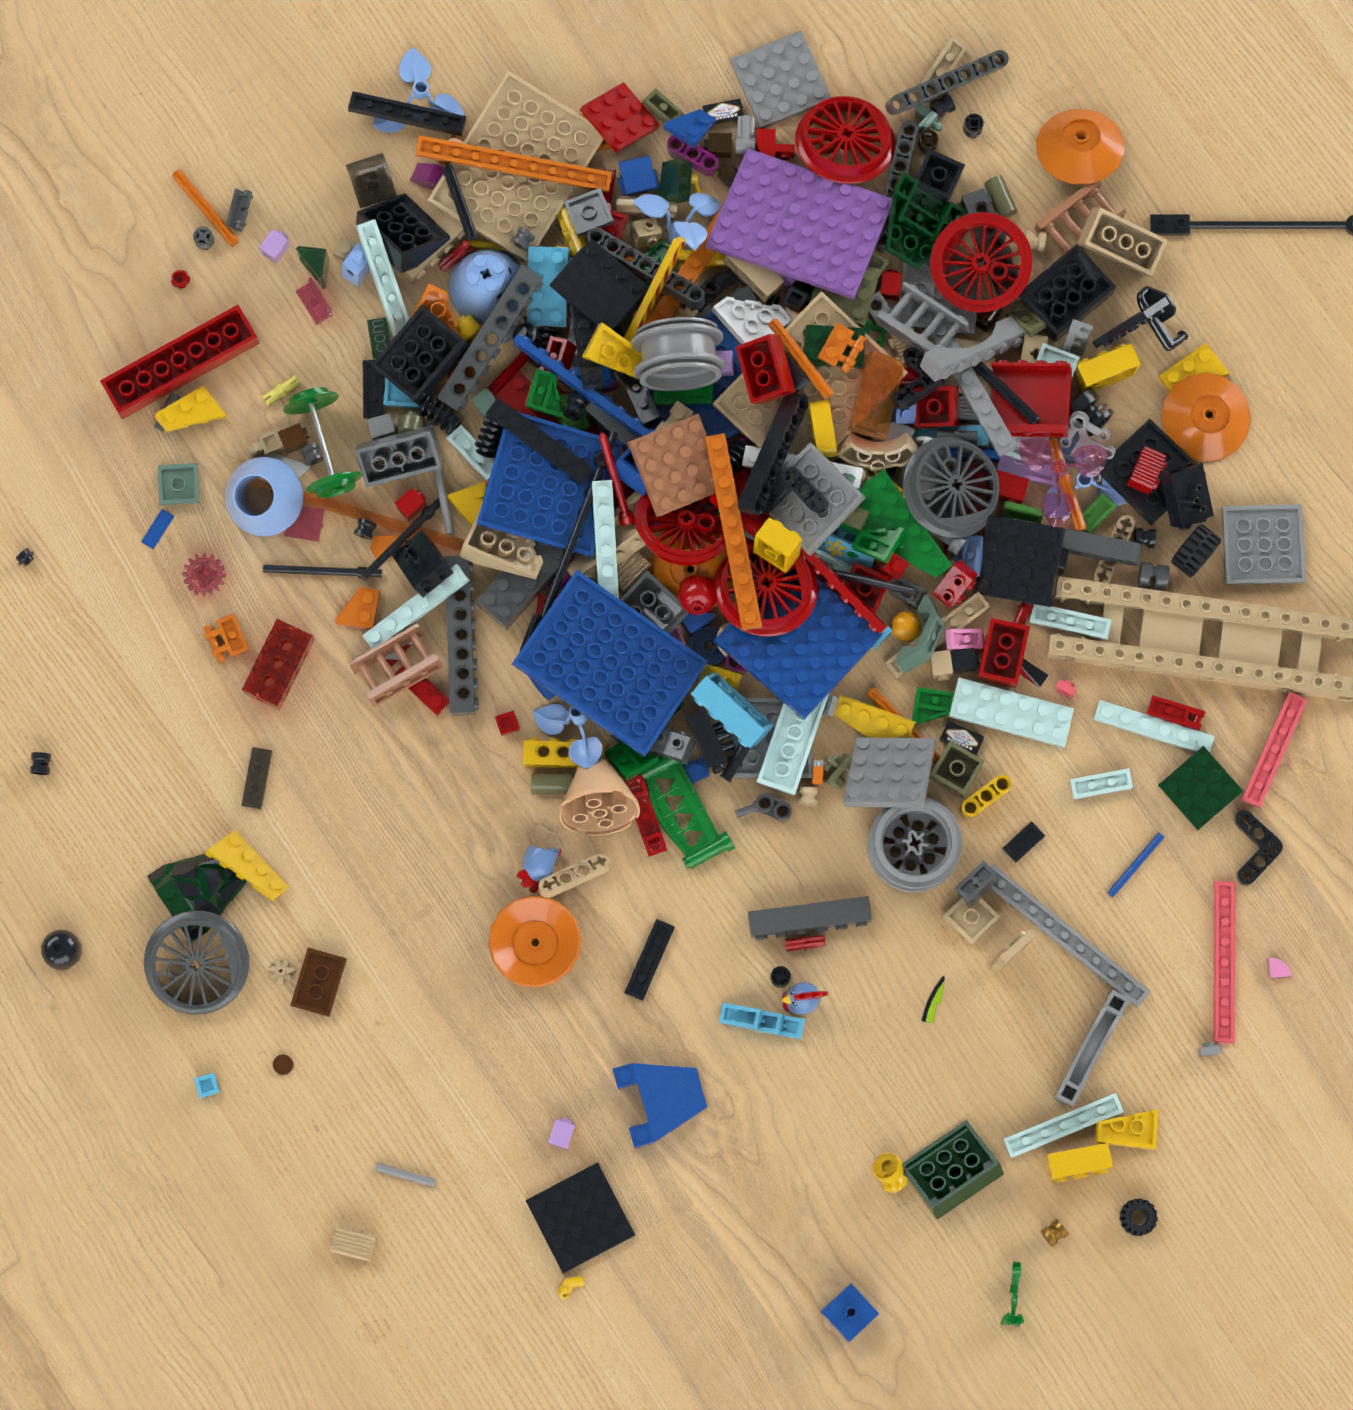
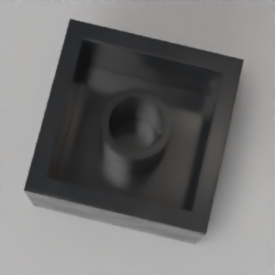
(939, 175)

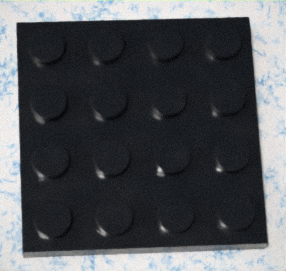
(1120, 467)
(1020, 560)
(580, 1217)

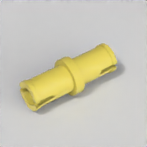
(281, 390)

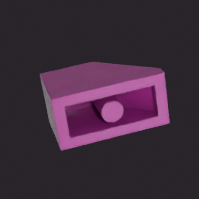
(427, 175)

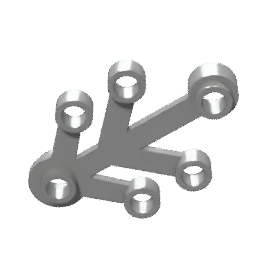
(1082, 428)

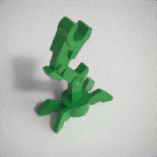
(1011, 1319)

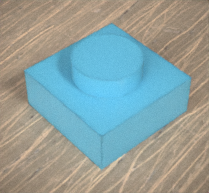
(207, 1085)

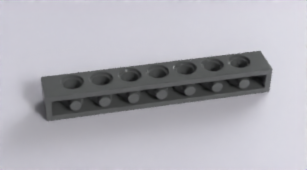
(448, 394)
(461, 706)

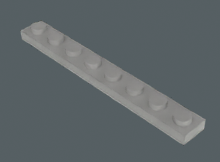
(979, 400)

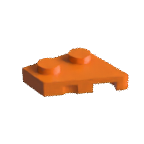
(361, 609)

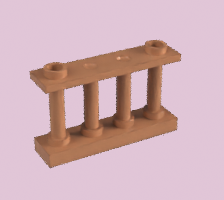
(1062, 213)
(404, 680)

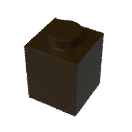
(719, 144)

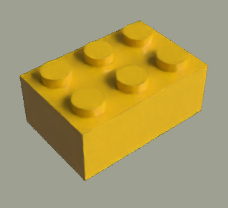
(1107, 368)
(1078, 1162)

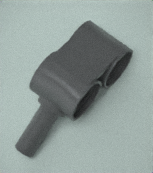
(771, 811)

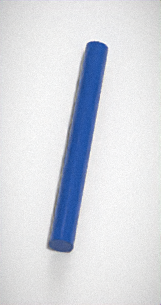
(1135, 865)

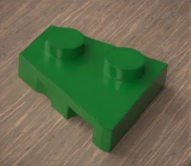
(544, 394)
(878, 543)
(931, 705)
(628, 761)

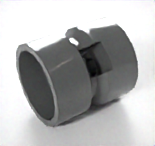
(1160, 574)

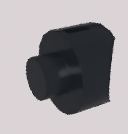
(531, 332)

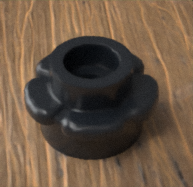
(25, 557)

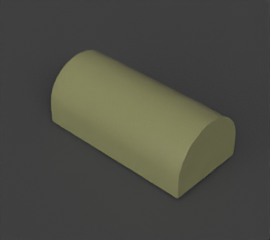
(661, 106)
(1000, 196)
(550, 783)

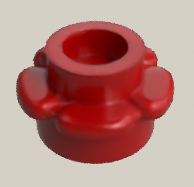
(180, 274)

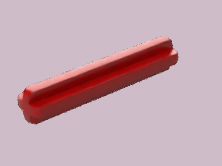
(508, 373)

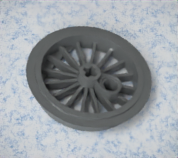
(953, 526)
(235, 951)

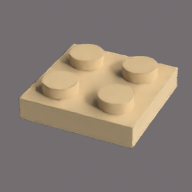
(971, 921)

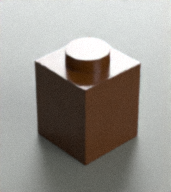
(294, 438)

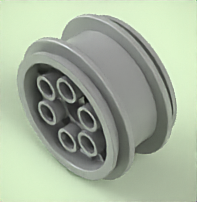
(678, 354)
(948, 837)

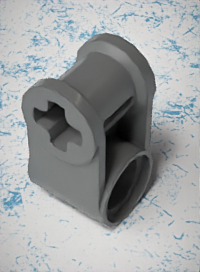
(906, 598)

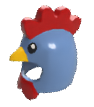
(537, 865)
(803, 998)

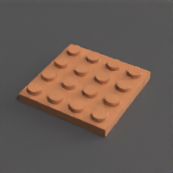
(674, 465)

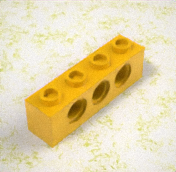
(553, 760)

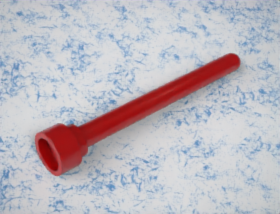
(626, 516)

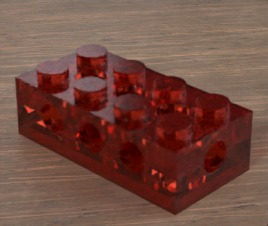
(271, 653)

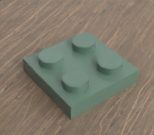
(178, 484)

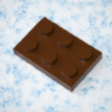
(318, 982)

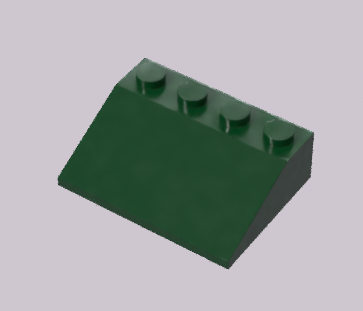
(952, 1169)

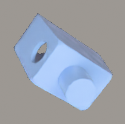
(357, 264)

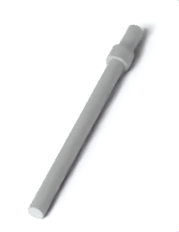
(443, 497)

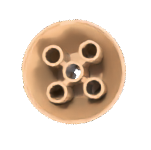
(598, 801)

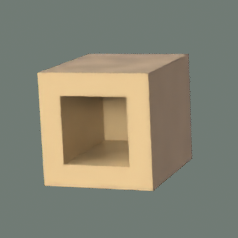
(941, 665)

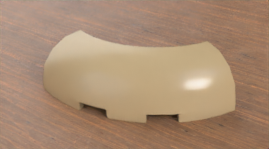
(877, 454)

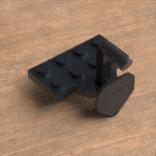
(1154, 309)

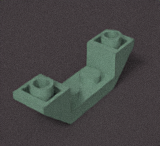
(912, 657)

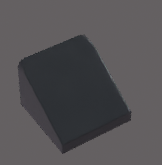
(796, 296)

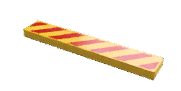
(656, 287)

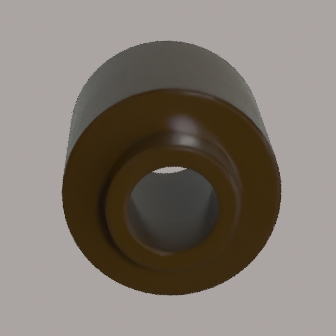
(727, 173)

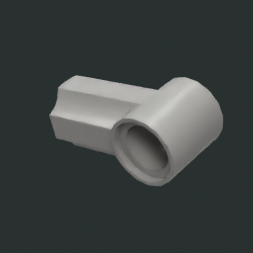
(745, 135)

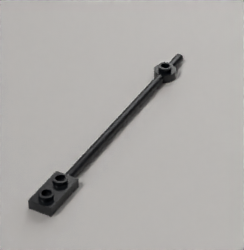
(1180, 224)
(599, 462)

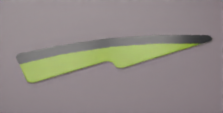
(934, 999)

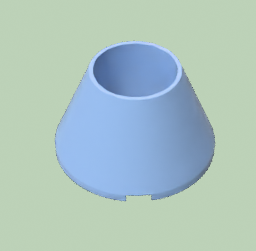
(286, 501)

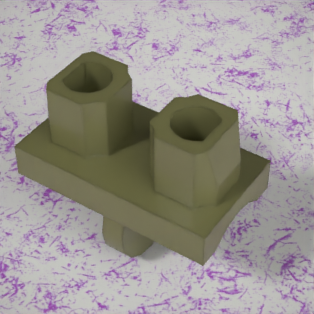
(835, 767)

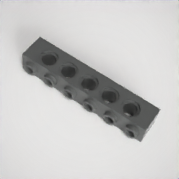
(981, 200)

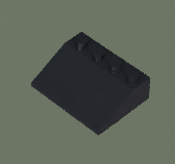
(405, 231)
(600, 286)
(1067, 292)
(420, 355)

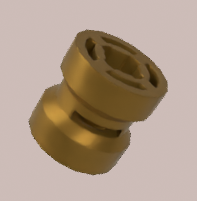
(1054, 1232)

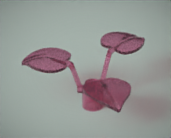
(1088, 459)

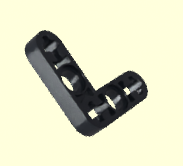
(923, 380)
(788, 486)
(1263, 844)

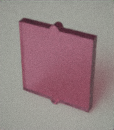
(307, 524)

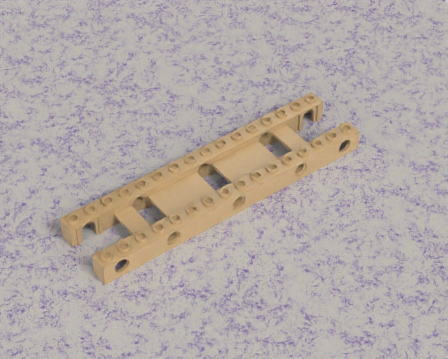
(1173, 638)

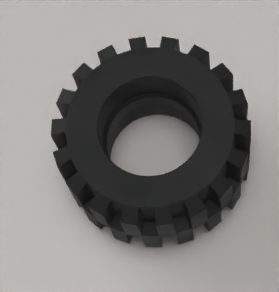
(1196, 550)

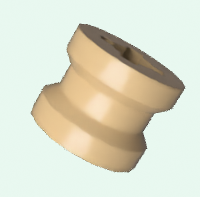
(808, 796)

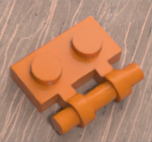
(836, 344)
(232, 636)

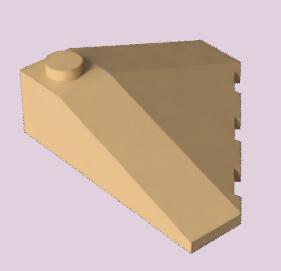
(501, 551)

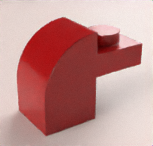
(767, 145)

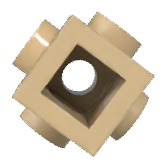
(645, 233)

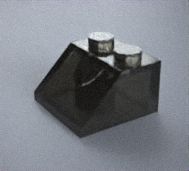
(371, 180)

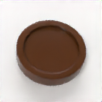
(283, 1064)

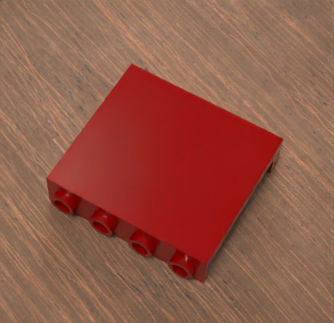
(1043, 388)

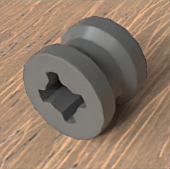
(203, 234)
(522, 238)
(311, 454)

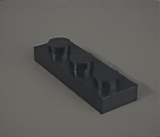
(372, 391)

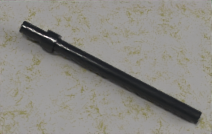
(427, 513)
(319, 570)
(874, 582)

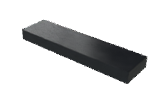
(649, 960)

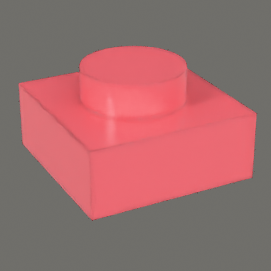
(1066, 688)

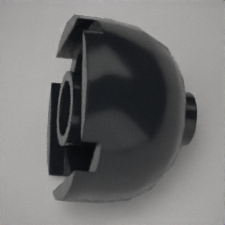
(61, 949)

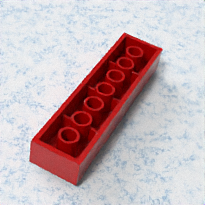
(180, 361)

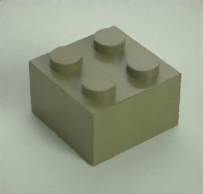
(956, 769)

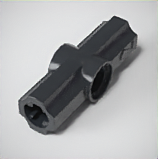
(718, 284)

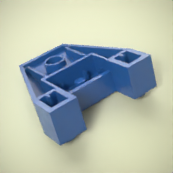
(668, 1095)

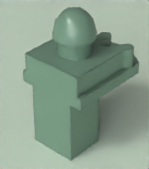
(929, 119)

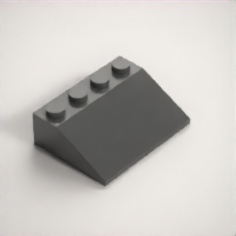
(655, 602)

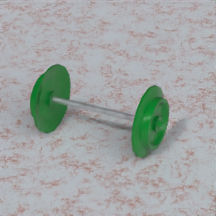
(310, 401)

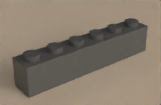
(809, 917)

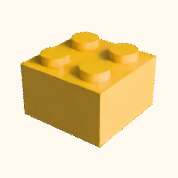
(777, 544)

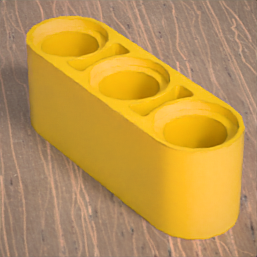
(822, 427)
(981, 805)

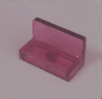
(314, 302)

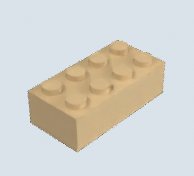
(1122, 241)

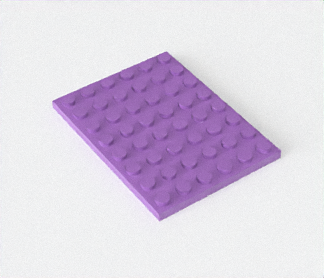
(800, 224)

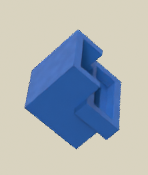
(637, 176)

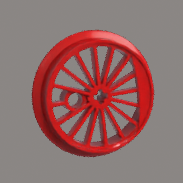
(845, 138)
(947, 244)
(679, 523)
(776, 626)

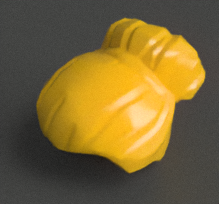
(889, 1171)

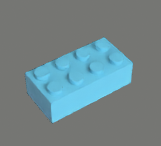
(547, 305)
(732, 710)

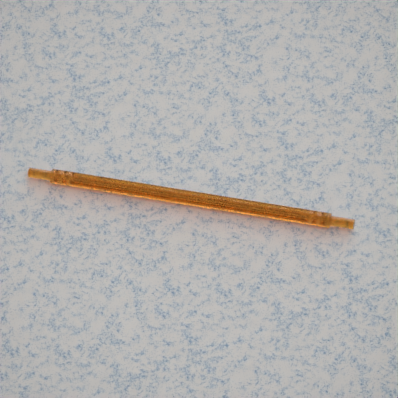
(380, 520)

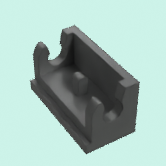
(977, 883)

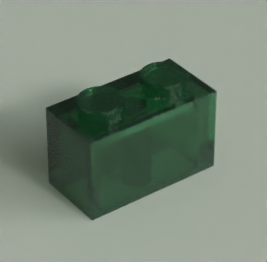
(676, 180)

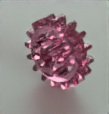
(196, 574)

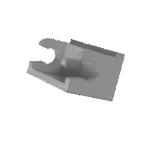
(1077, 337)

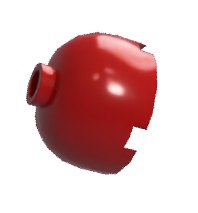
(697, 595)

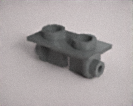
(238, 209)

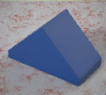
(696, 622)

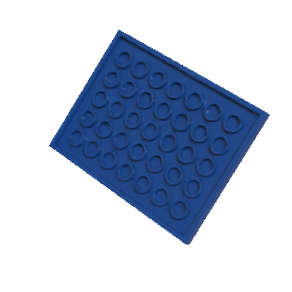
(610, 663)

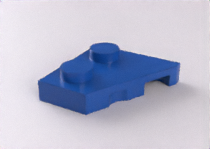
(691, 126)

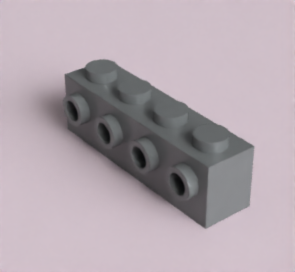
(672, 745)

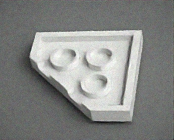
(749, 318)

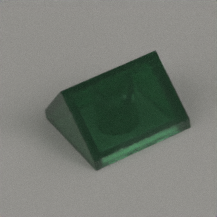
(316, 262)

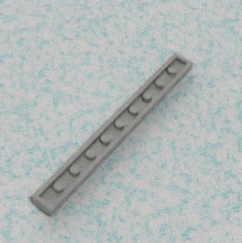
(1069, 939)

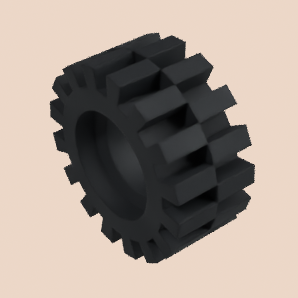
(1151, 1217)

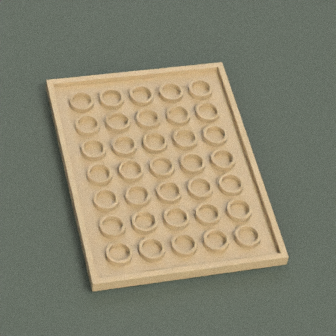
(528, 124)
(756, 419)

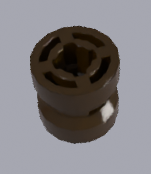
(927, 140)

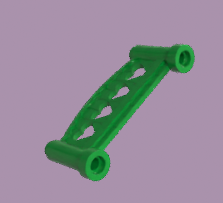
(710, 842)

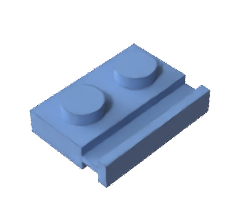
(971, 553)

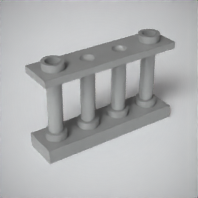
(904, 331)

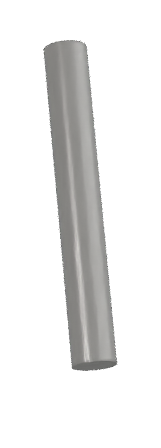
(405, 1175)

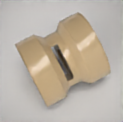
(1036, 240)

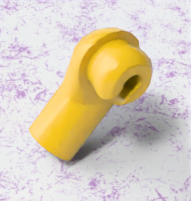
(568, 1284)

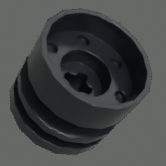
(1087, 403)

